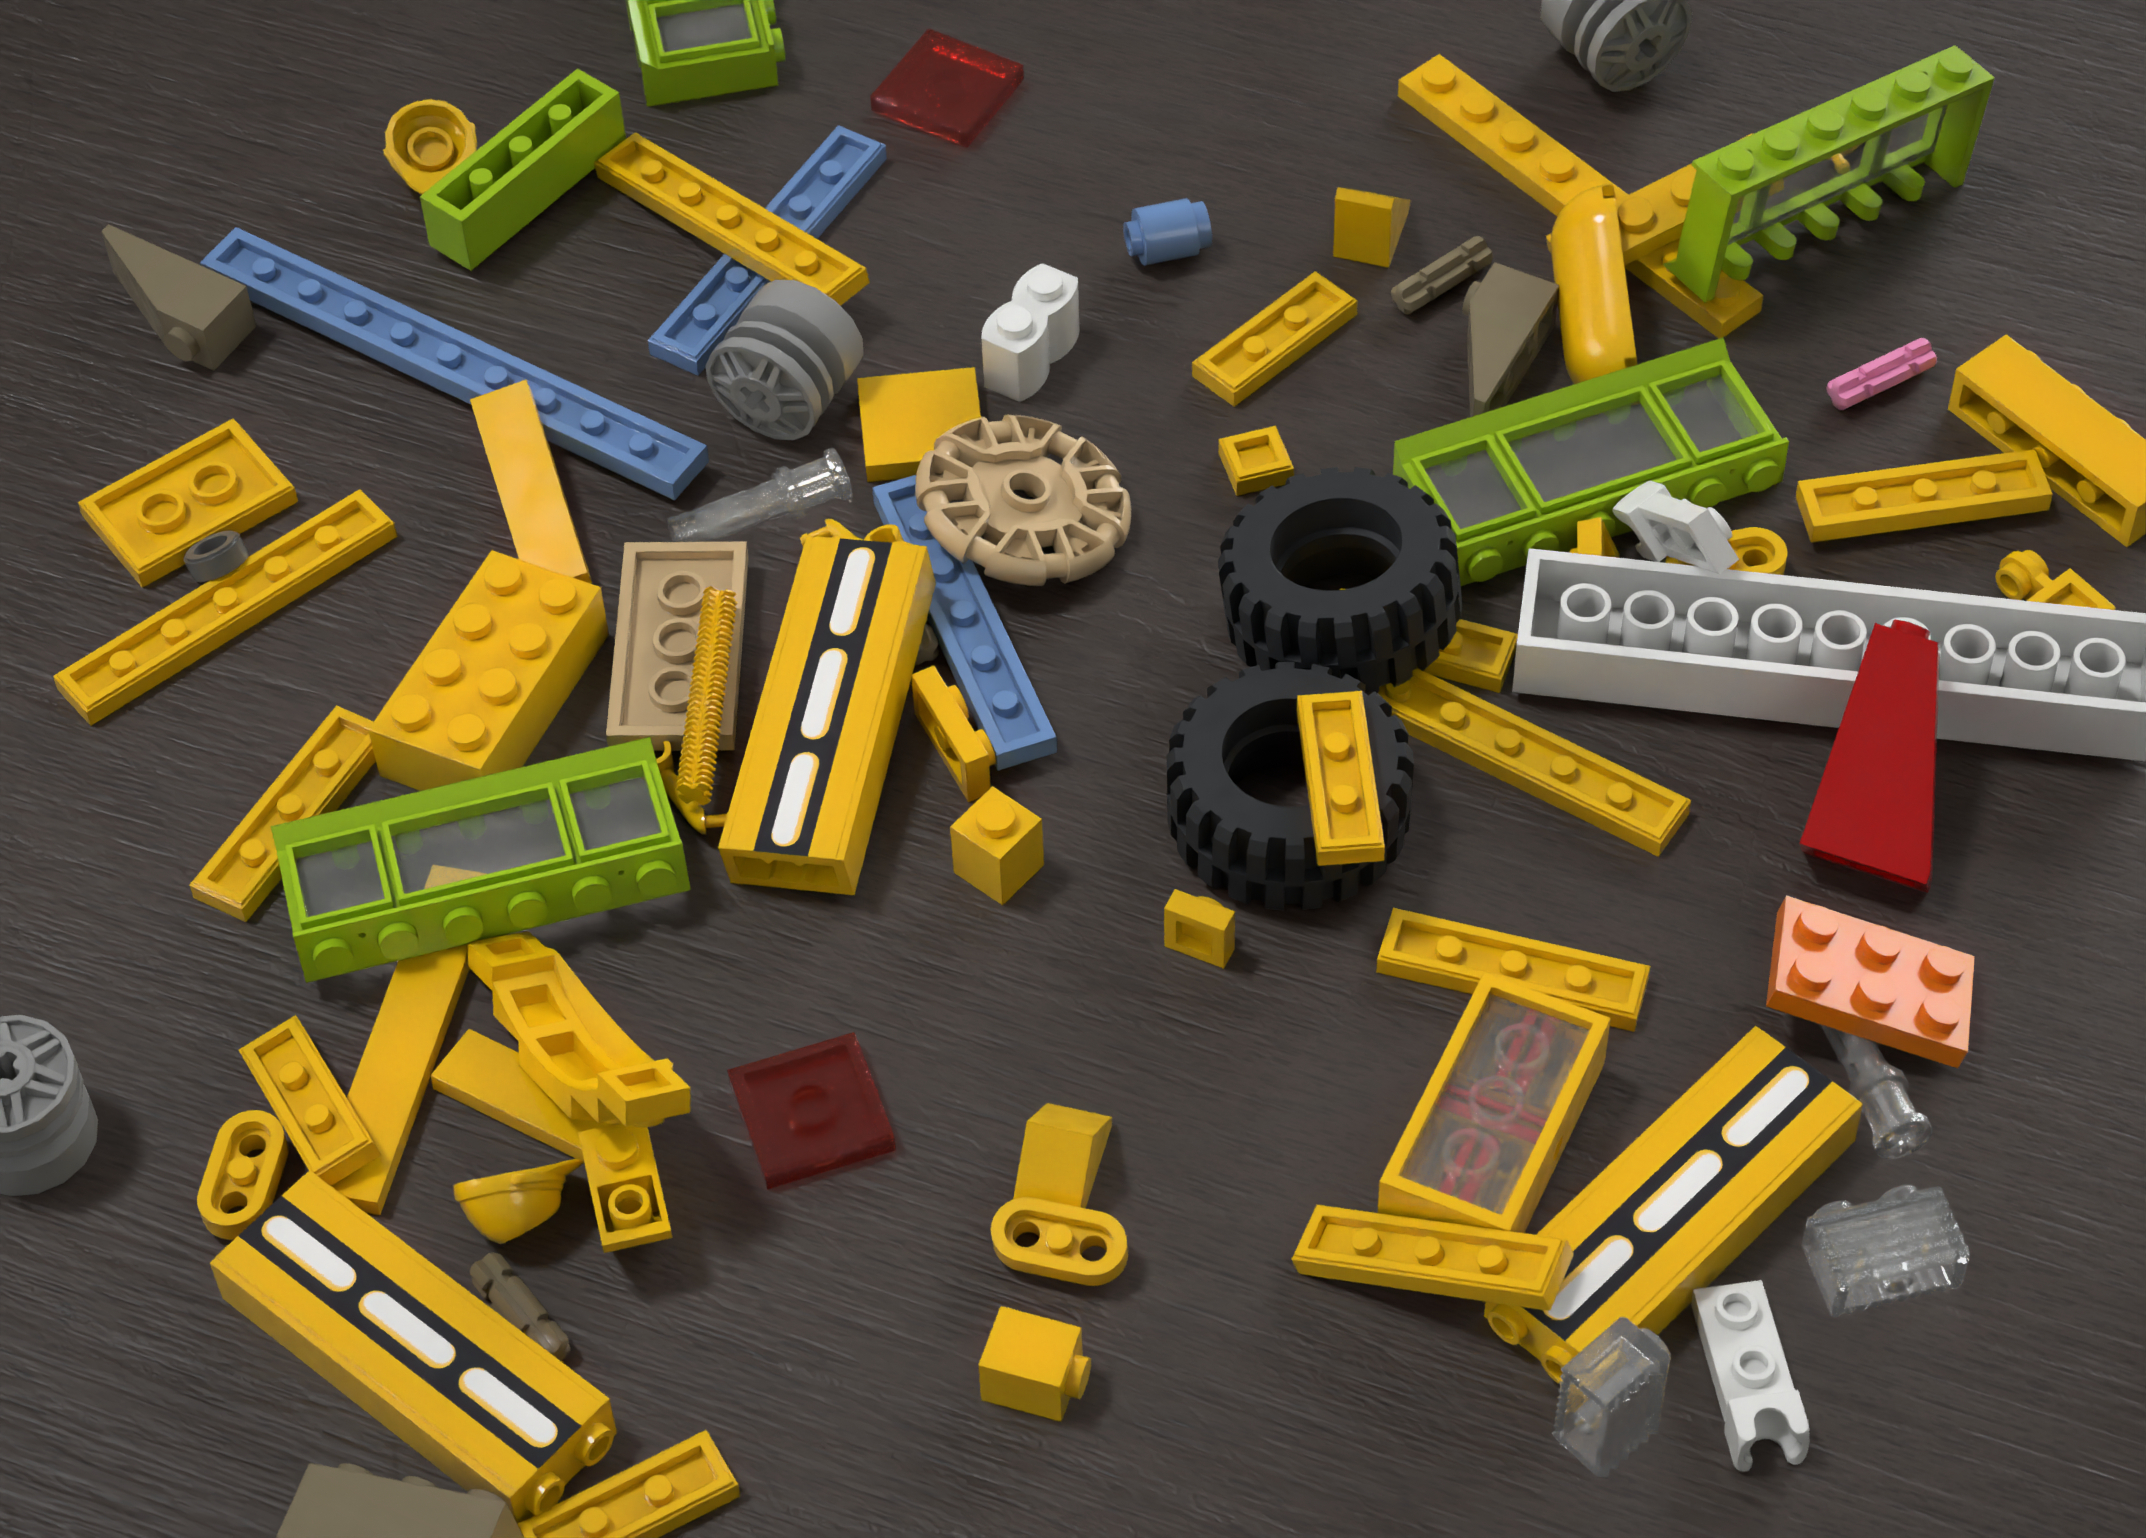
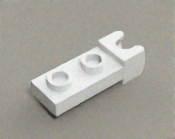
(1676, 528)
(1749, 1371)

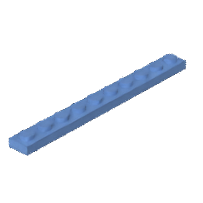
(457, 361)

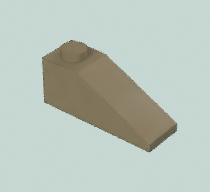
(187, 305)
(1506, 330)

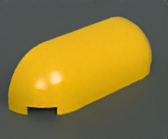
(1592, 286)

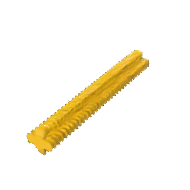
(706, 696)

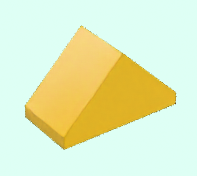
(1367, 226)
(1061, 1154)

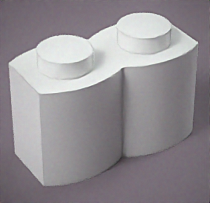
(1030, 332)

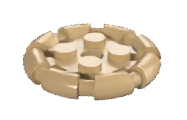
(1014, 457)

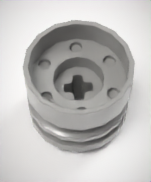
(1619, 39)
(784, 359)
(44, 1108)

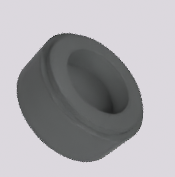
(216, 556)

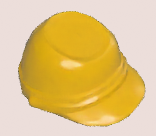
(428, 142)
(513, 1201)

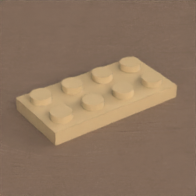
(659, 634)

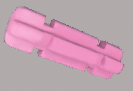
(1881, 373)

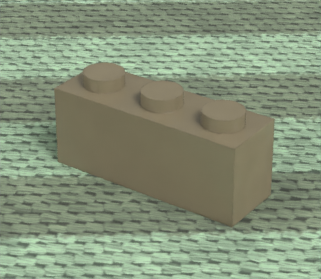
(361, 1505)

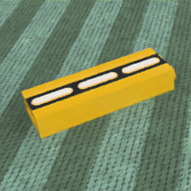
(828, 715)
(1687, 1197)
(415, 1348)

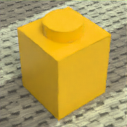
(997, 845)
(1033, 1364)

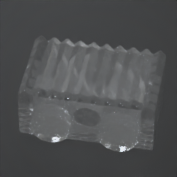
(1885, 1249)
(1612, 1396)

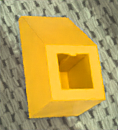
(624, 1186)

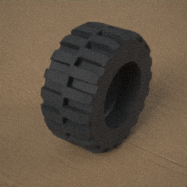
(1335, 528)
(1259, 846)

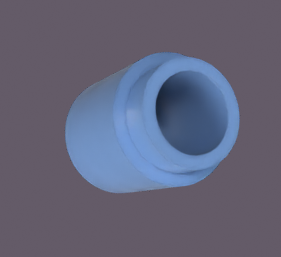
(1167, 231)

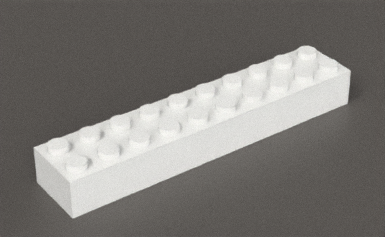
(1796, 645)

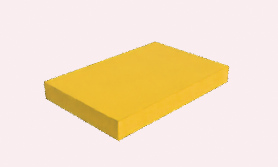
(184, 497)

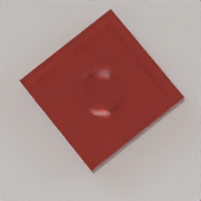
(947, 87)
(811, 1110)

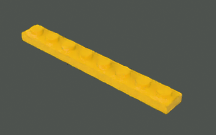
(1554, 177)

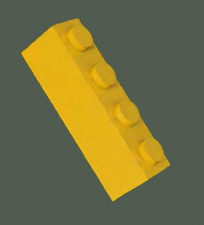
(2082, 447)

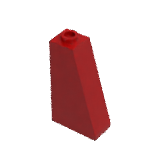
(1881, 772)

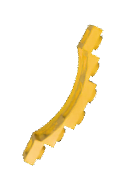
(570, 1040)

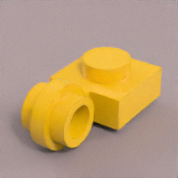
(2027, 577)

